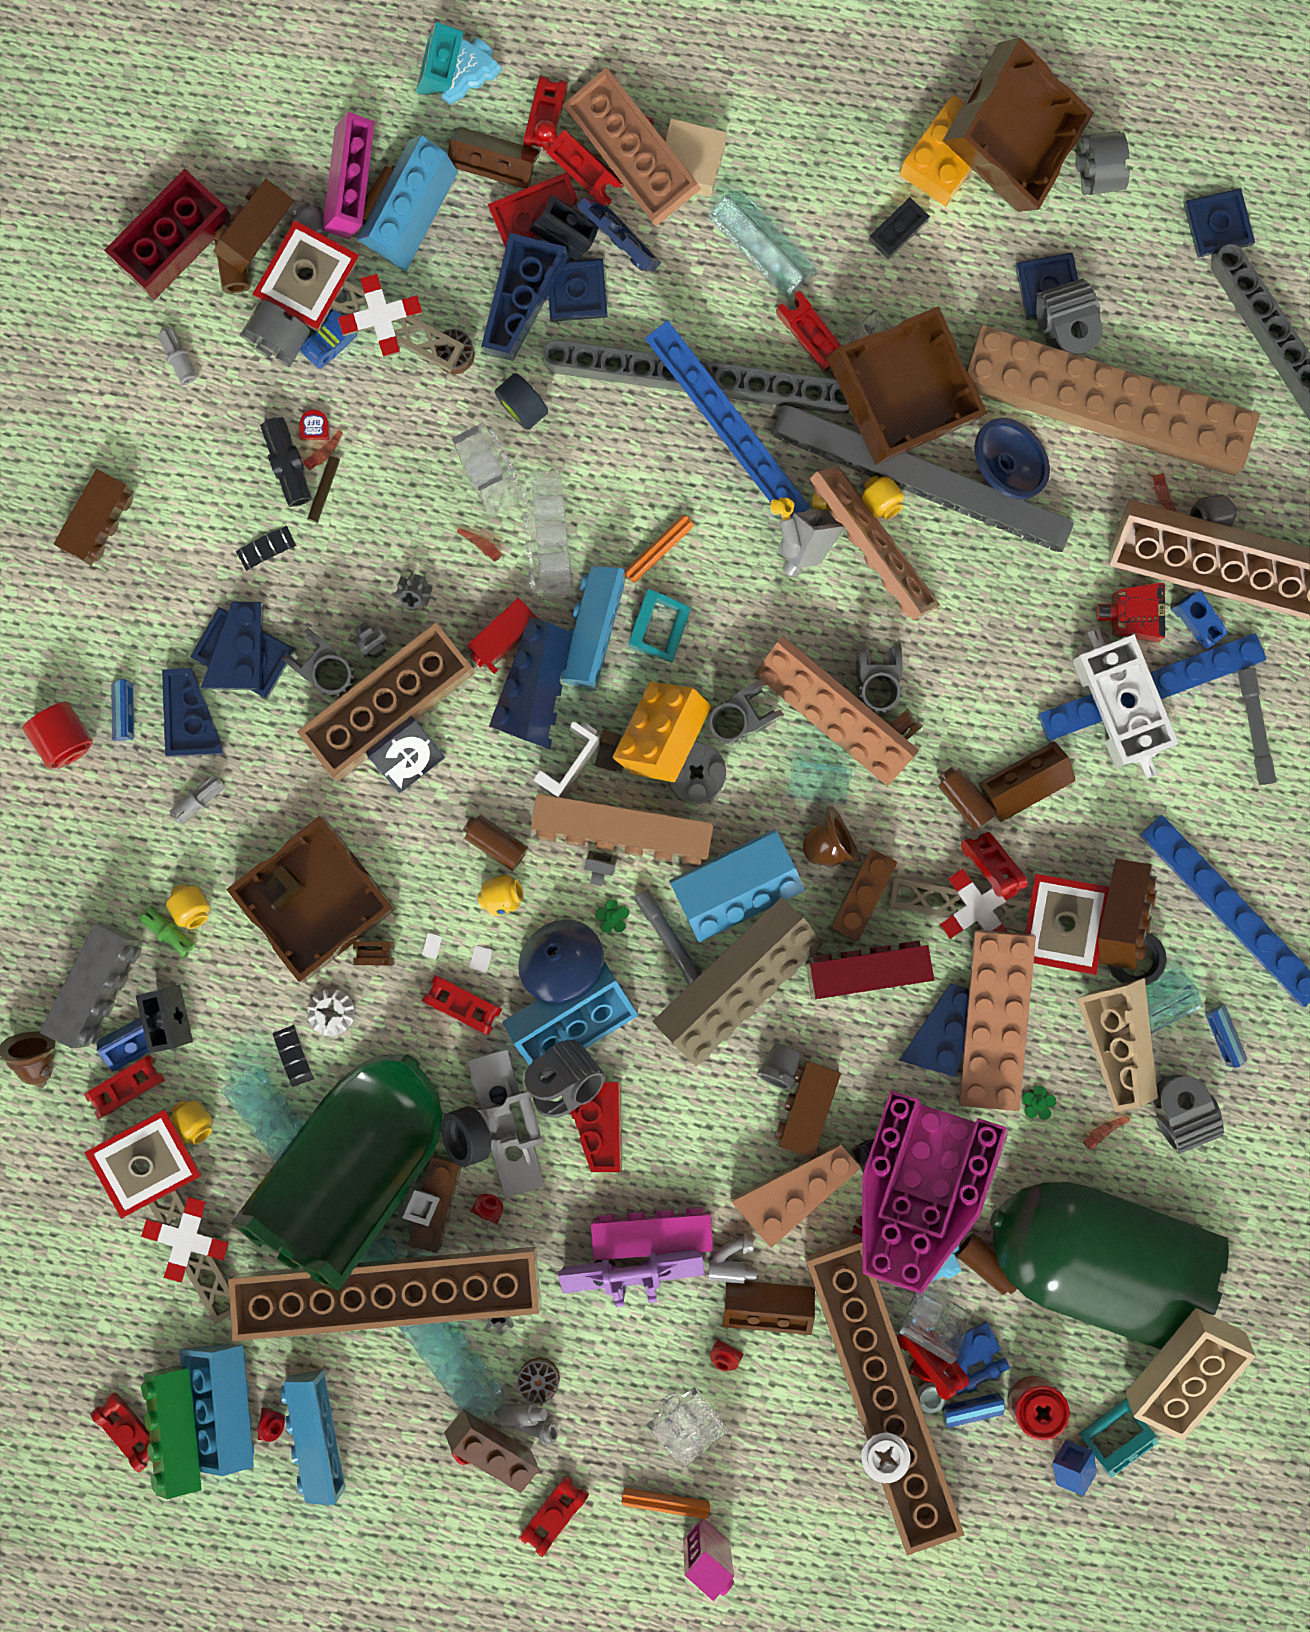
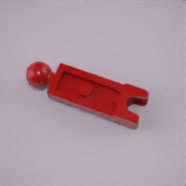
(578, 161)
(809, 330)

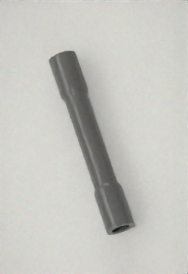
(1263, 759)
(654, 914)

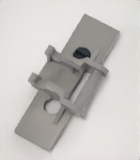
(495, 1091)

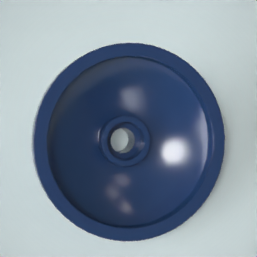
(1012, 458)
(568, 972)

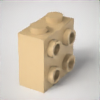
(698, 150)

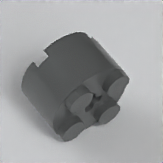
(1103, 162)
(275, 333)
(713, 775)

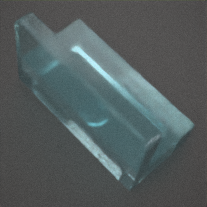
(820, 782)
(1171, 999)

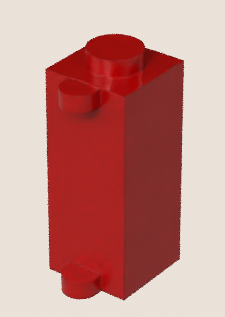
(500, 635)

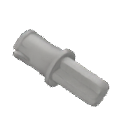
(177, 356)
(197, 799)

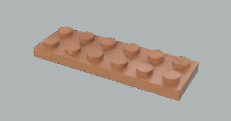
(631, 147)
(875, 542)
(836, 711)
(997, 1020)

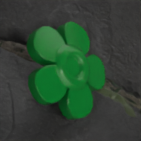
(612, 917)
(1038, 1103)

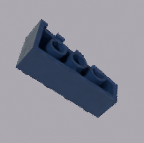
(521, 290)
(533, 683)

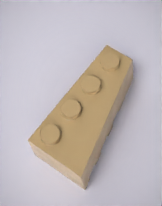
(1122, 1042)

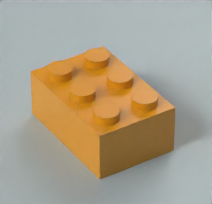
(932, 163)
(662, 731)

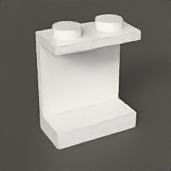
(555, 789)

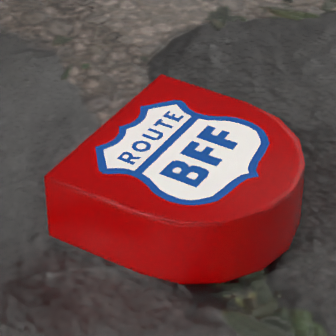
(314, 426)

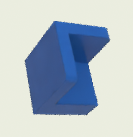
(1074, 1467)

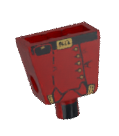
(1136, 612)

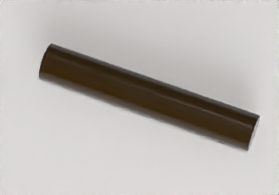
(323, 489)

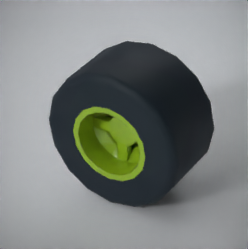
(521, 401)

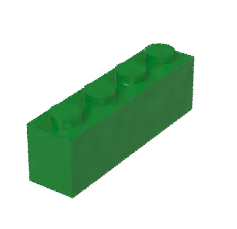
(171, 1432)

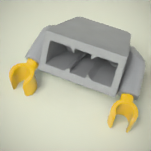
(805, 535)

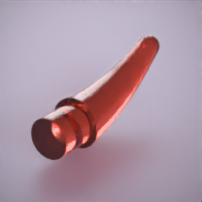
(321, 455)
(1162, 492)
(483, 544)
(1101, 1132)

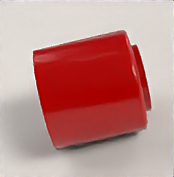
(58, 735)
(1027, 1396)

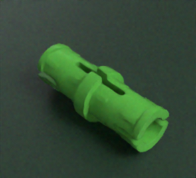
(167, 931)

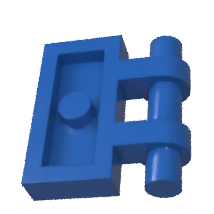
(977, 1346)

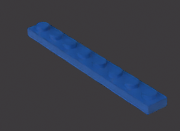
(723, 416)
(1168, 682)
(1229, 908)

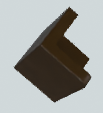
(608, 744)
(282, 888)

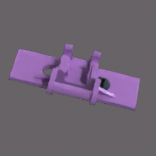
(615, 1279)

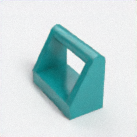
(439, 59)
(643, 621)
(1127, 1453)

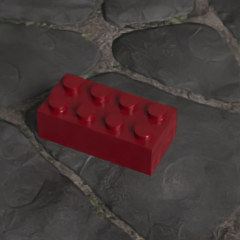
(168, 234)
(869, 972)

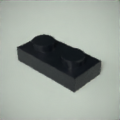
(899, 228)

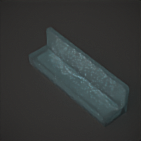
(762, 242)

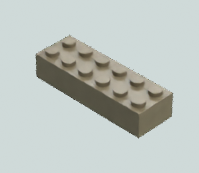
(738, 982)

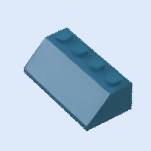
(409, 202)
(593, 625)
(737, 885)
(582, 1019)
(220, 1407)
(314, 1437)

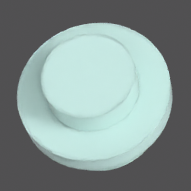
(929, 1398)

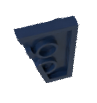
(619, 234)
(238, 652)
(187, 718)
(942, 1036)

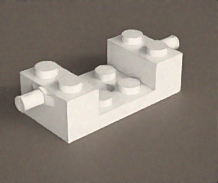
(1133, 732)

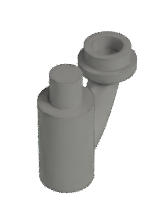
(732, 1271)
(525, 1419)

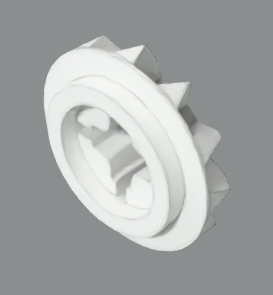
(342, 1005)
(888, 1471)

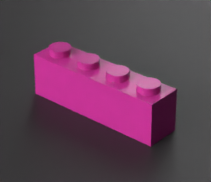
(348, 175)
(657, 1234)
(708, 1560)

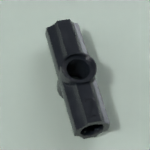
(286, 462)

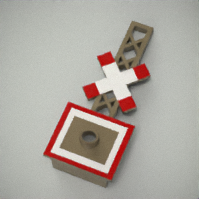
(314, 298)
(1049, 901)
(170, 1168)

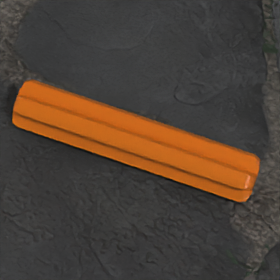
(658, 548)
(665, 1503)

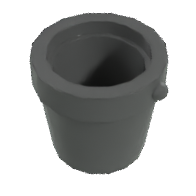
(780, 1066)

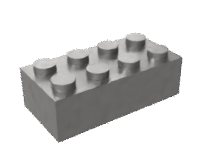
(91, 986)

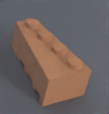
(790, 1196)

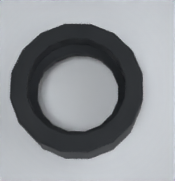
(1155, 971)
(466, 1136)

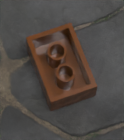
(1127, 914)

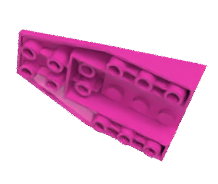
(923, 1189)

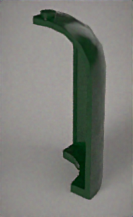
(346, 1169)
(1108, 1260)

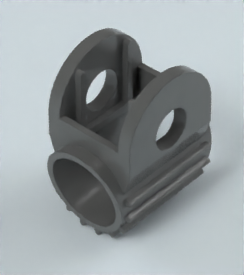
(1069, 307)
(311, 668)
(890, 672)
(753, 723)
(567, 1073)
(1193, 1122)

